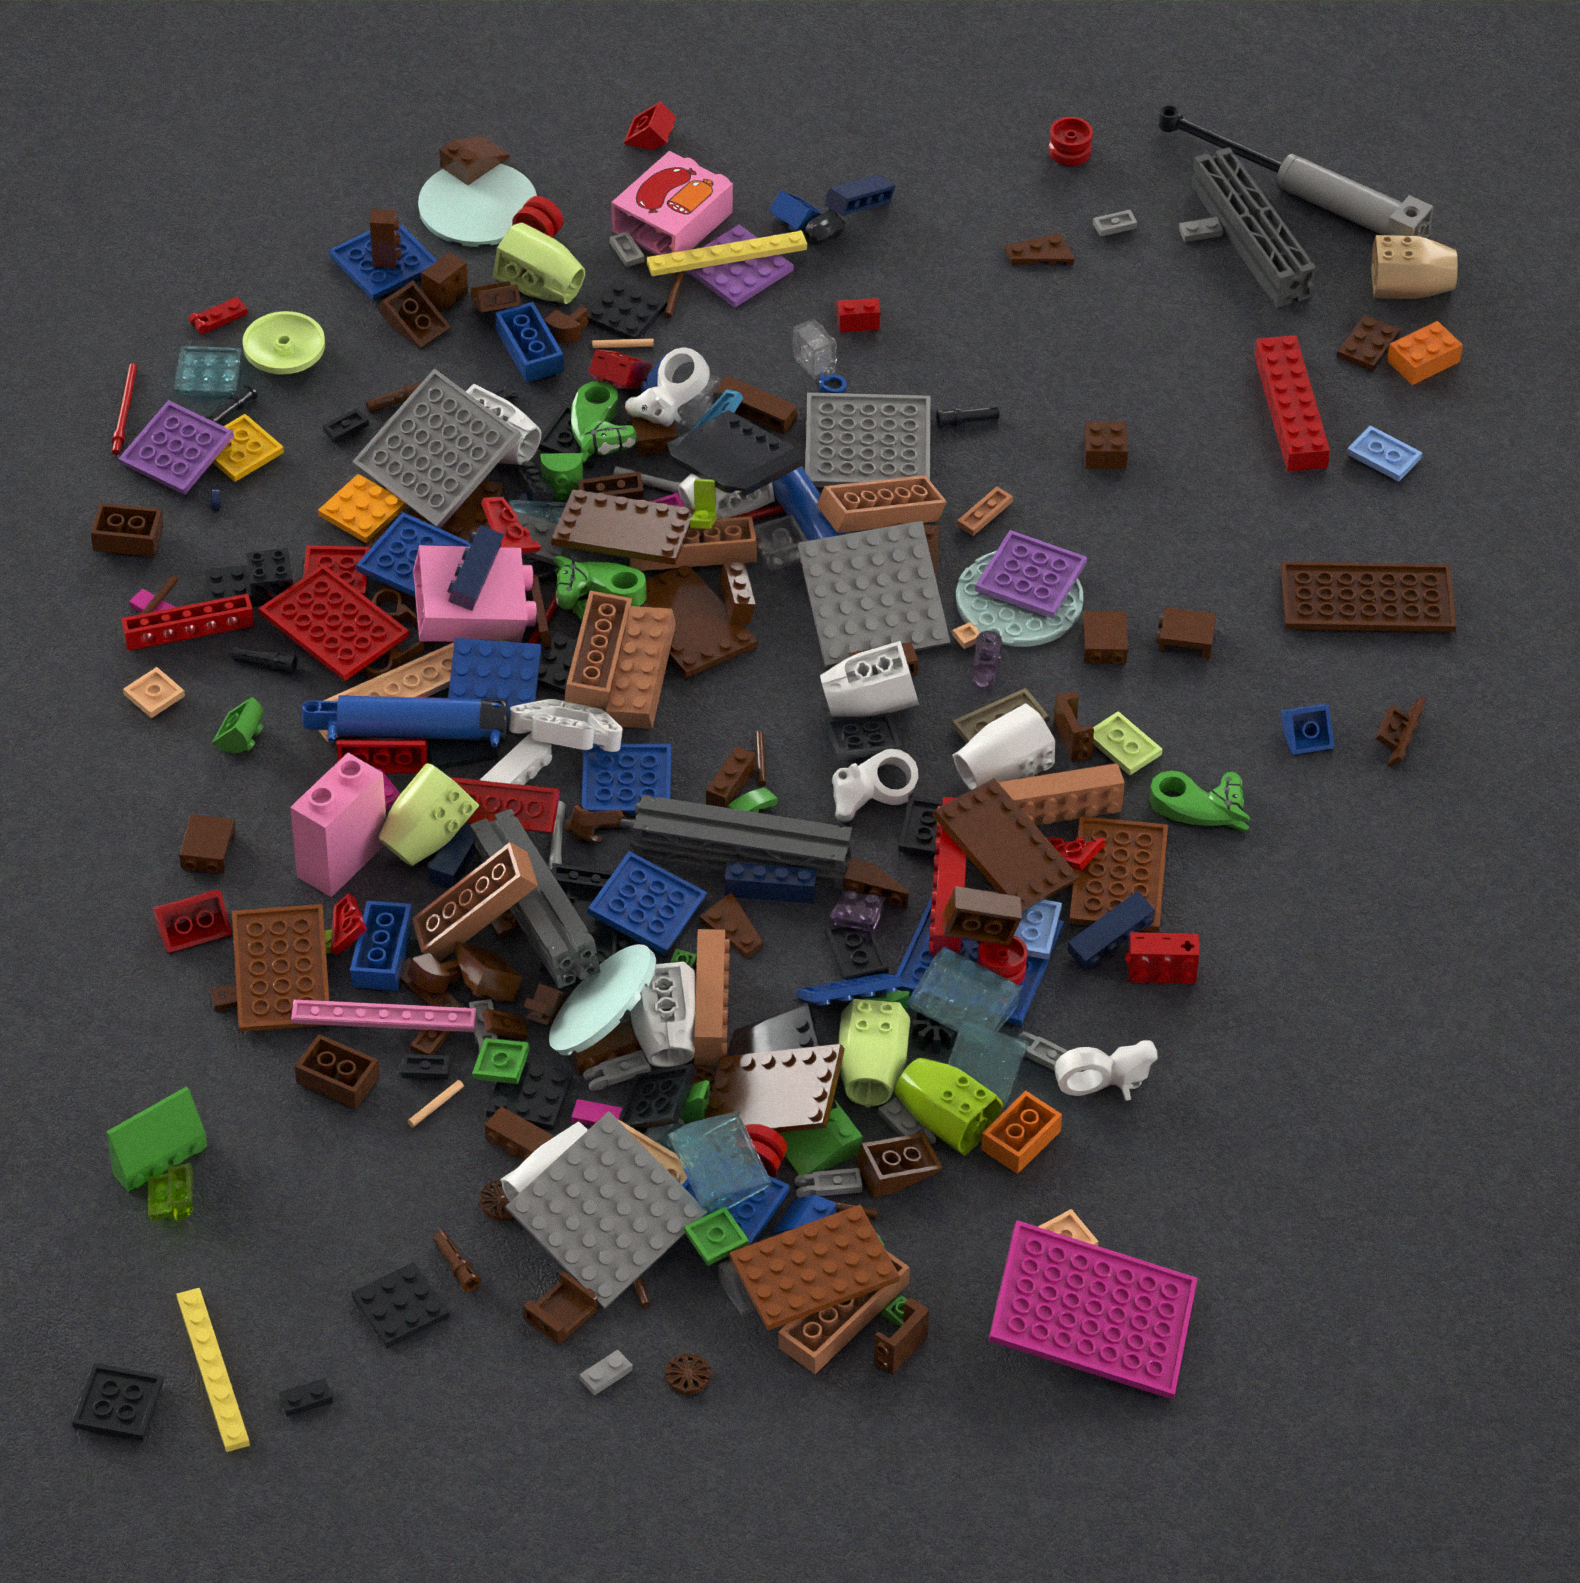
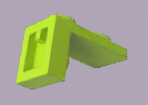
(705, 504)

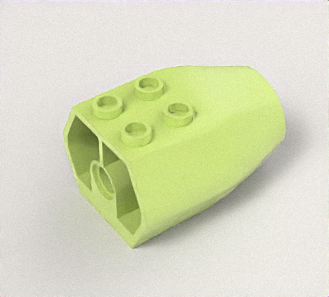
(538, 265)
(426, 815)
(875, 1049)

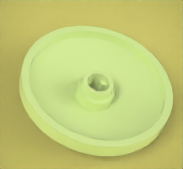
(283, 342)

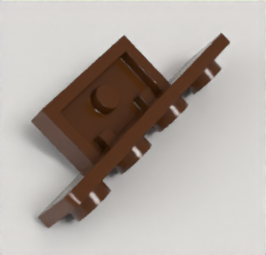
(1397, 729)

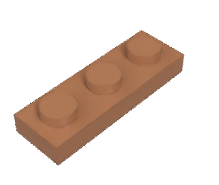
(984, 511)

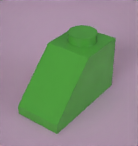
(696, 1103)

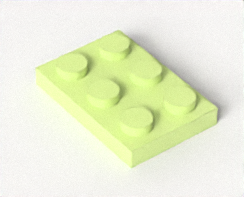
(1125, 743)

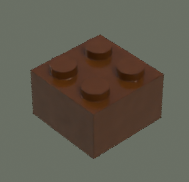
(445, 281)
(1105, 445)

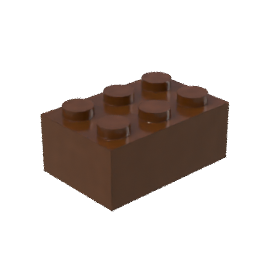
(127, 529)
(982, 915)
(337, 1071)

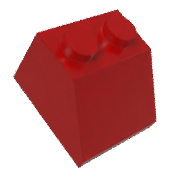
(651, 127)
(858, 315)

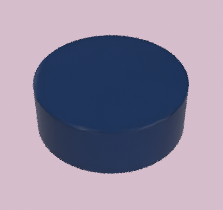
(215, 499)

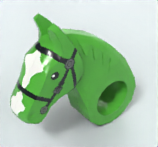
(592, 421)
(578, 579)
(1195, 805)

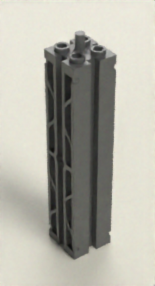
(1253, 227)
(717, 835)
(546, 911)

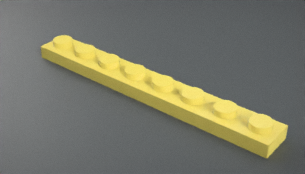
(726, 253)
(213, 1370)

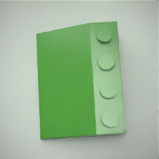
(156, 1139)
(824, 1147)

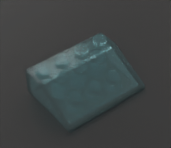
(964, 991)
(719, 1161)

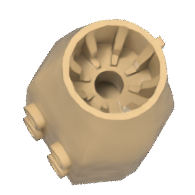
(1412, 267)

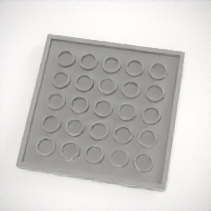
(866, 437)
(437, 448)
(873, 591)
(606, 1209)

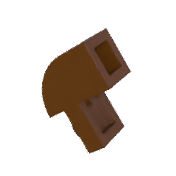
(567, 328)
(431, 975)
(544, 1005)

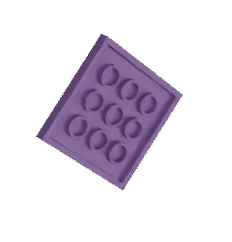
(741, 279)
(176, 447)
(1031, 574)

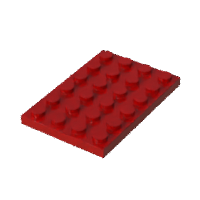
(334, 622)

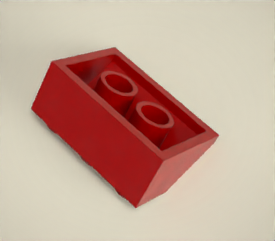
(192, 921)

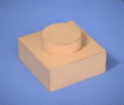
(966, 635)

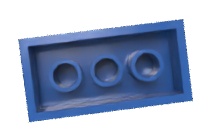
(529, 342)
(383, 946)

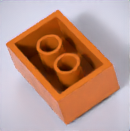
(1424, 353)
(1021, 1132)

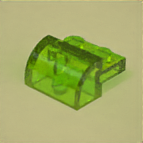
(171, 1193)

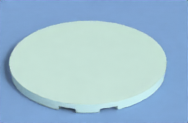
(474, 211)
(1013, 623)
(602, 1000)

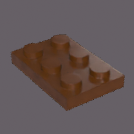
(1368, 343)

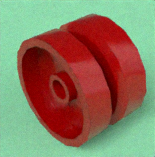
(1070, 141)
(540, 215)
(1004, 959)
(769, 1146)

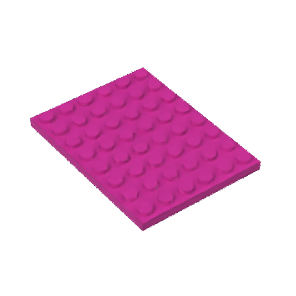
(1093, 1309)

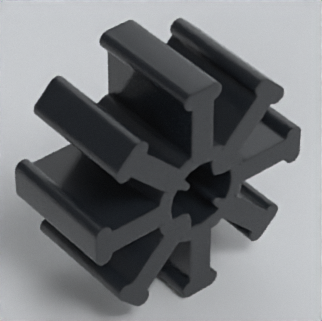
(931, 1031)

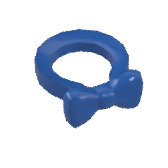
(823, 388)

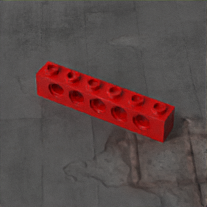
(187, 622)

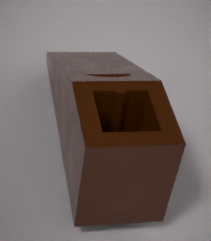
(869, 879)

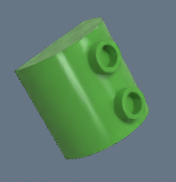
(562, 472)
(239, 727)

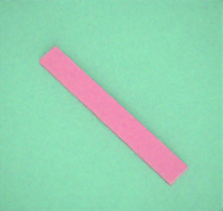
(383, 1015)

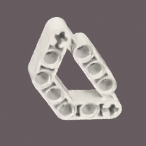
(566, 724)

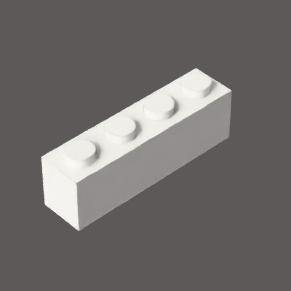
(521, 762)

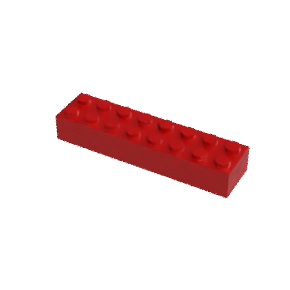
(1292, 403)
(950, 873)

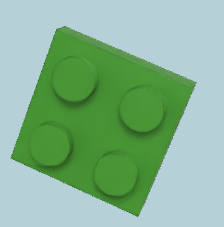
(501, 1060)
(716, 1236)

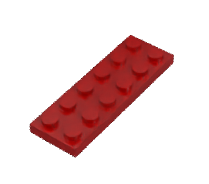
(531, 805)

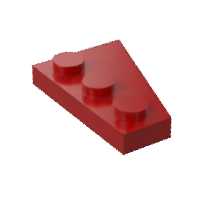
(503, 519)
(1078, 852)
(346, 925)

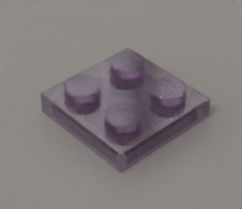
(858, 910)

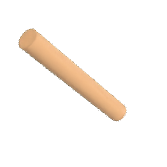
(624, 343)
(434, 1104)

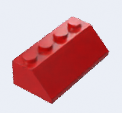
(389, 755)

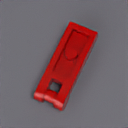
(218, 315)

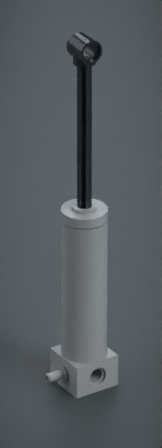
(1323, 186)

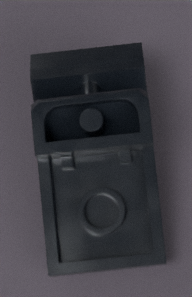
(263, 574)

